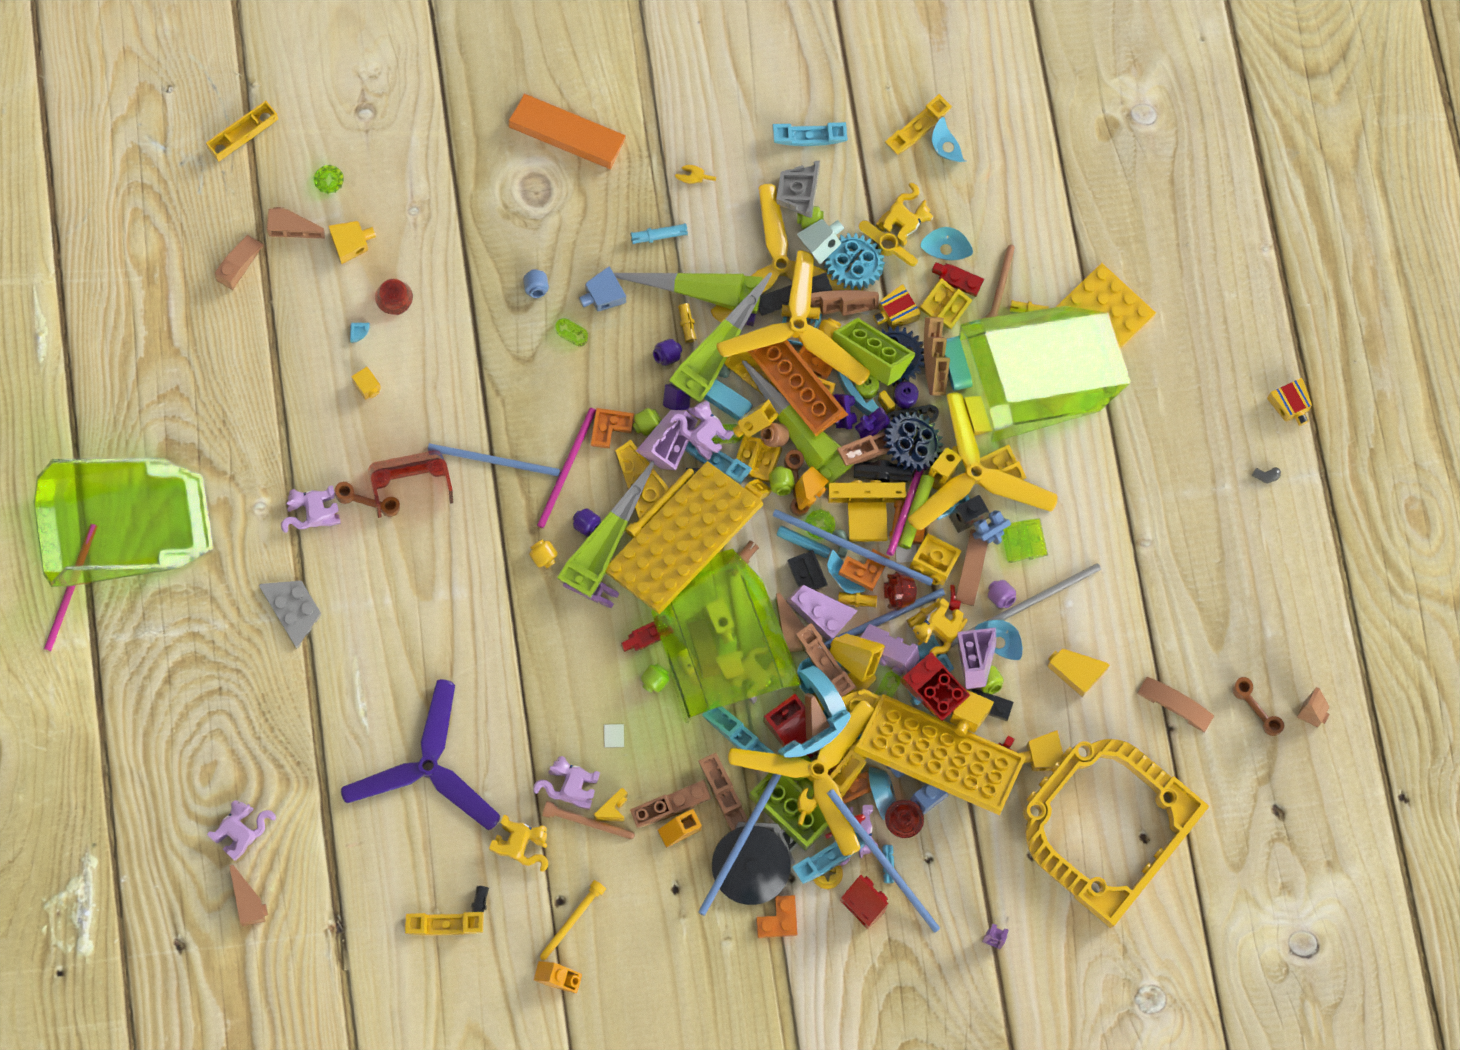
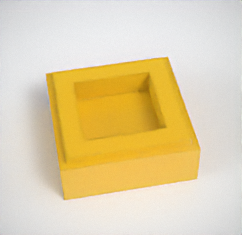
(886, 402)

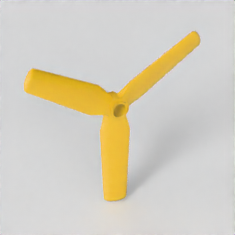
(777, 246)
(811, 337)
(990, 479)
(828, 757)

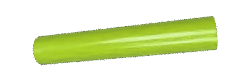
(921, 496)

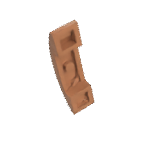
(971, 570)
(823, 659)
(1176, 702)

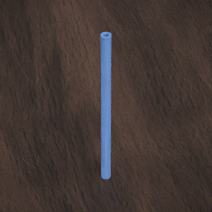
(494, 460)
(891, 615)

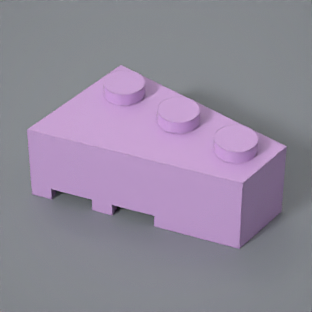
(666, 442)
(820, 610)
(895, 654)
(976, 655)

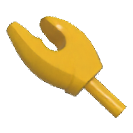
(696, 176)
(805, 805)

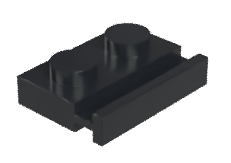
(807, 571)

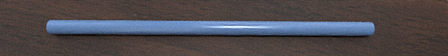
(852, 547)
(739, 844)
(883, 860)

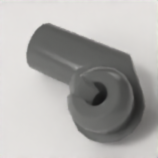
(1268, 476)

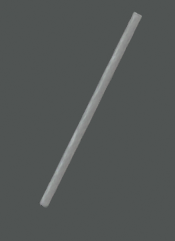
(1041, 596)

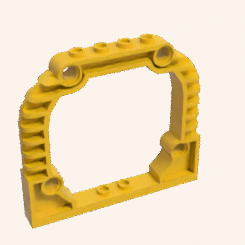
(1182, 811)

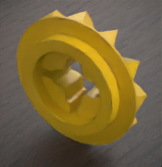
(833, 881)

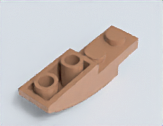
(671, 804)

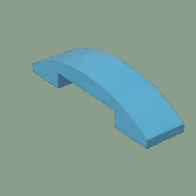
(809, 135)
(849, 389)
(733, 468)
(824, 689)
(837, 724)
(822, 862)

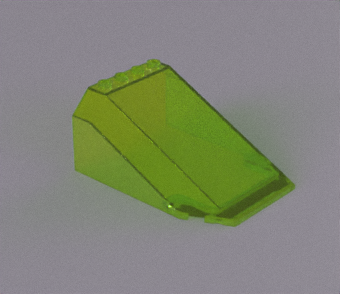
(1045, 366)
(143, 512)
(723, 638)

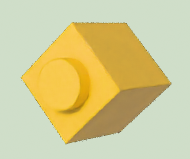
(366, 383)

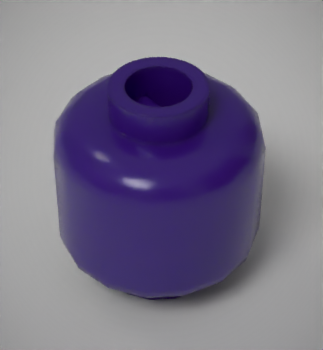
(667, 352)
(905, 395)
(586, 521)

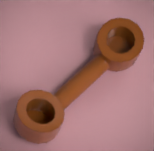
(794, 461)
(345, 494)
(1242, 689)

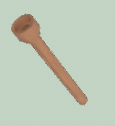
(1002, 281)
(552, 810)

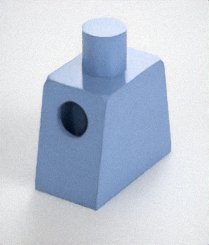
(603, 291)
(928, 797)

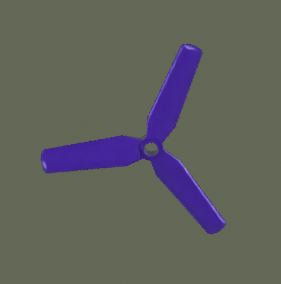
(443, 779)

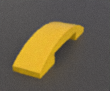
(919, 126)
(444, 923)

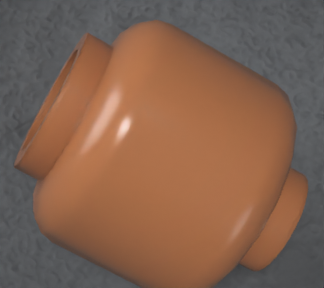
(775, 435)

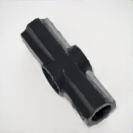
(883, 471)

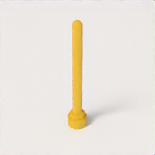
(635, 528)
(594, 891)

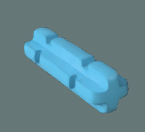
(888, 851)

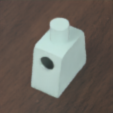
(821, 239)

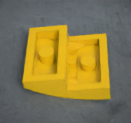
(945, 303)
(758, 457)
(1003, 460)
(867, 521)

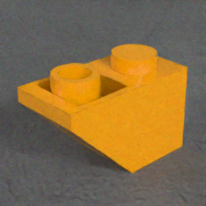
(809, 487)
(680, 828)
(557, 976)

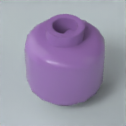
(1002, 594)

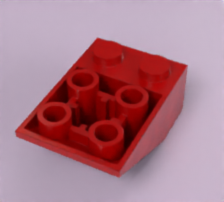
(935, 687)
(788, 722)
(865, 901)

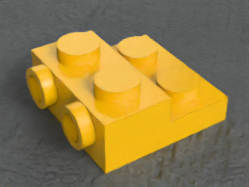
(935, 559)

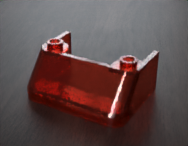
(383, 471)

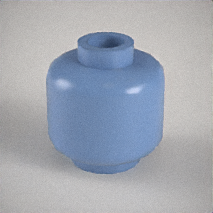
(536, 283)

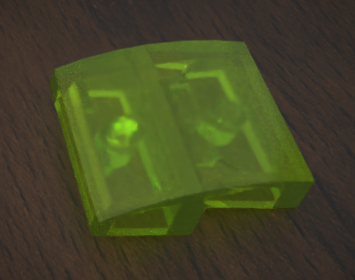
(1024, 540)

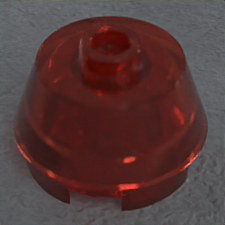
(394, 296)
(900, 591)
(904, 818)

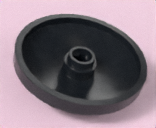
(759, 868)

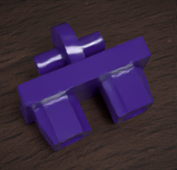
(846, 401)
(873, 423)

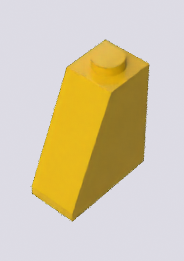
(857, 654)
(1077, 669)

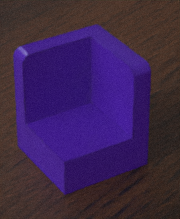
(675, 398)

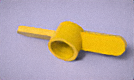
(878, 236)

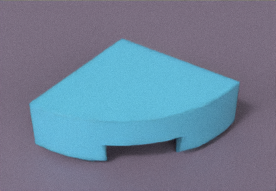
(358, 331)

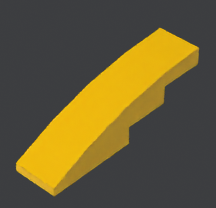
(847, 771)

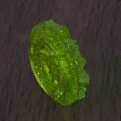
(323, 173)
(829, 521)

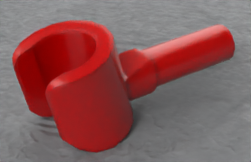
(954, 604)

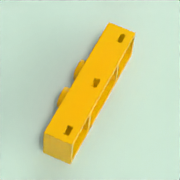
(242, 131)
(875, 491)

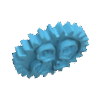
(868, 271)

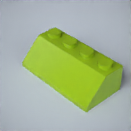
(874, 350)
(783, 810)

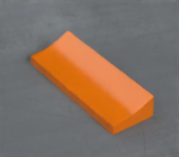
(567, 131)
(799, 385)

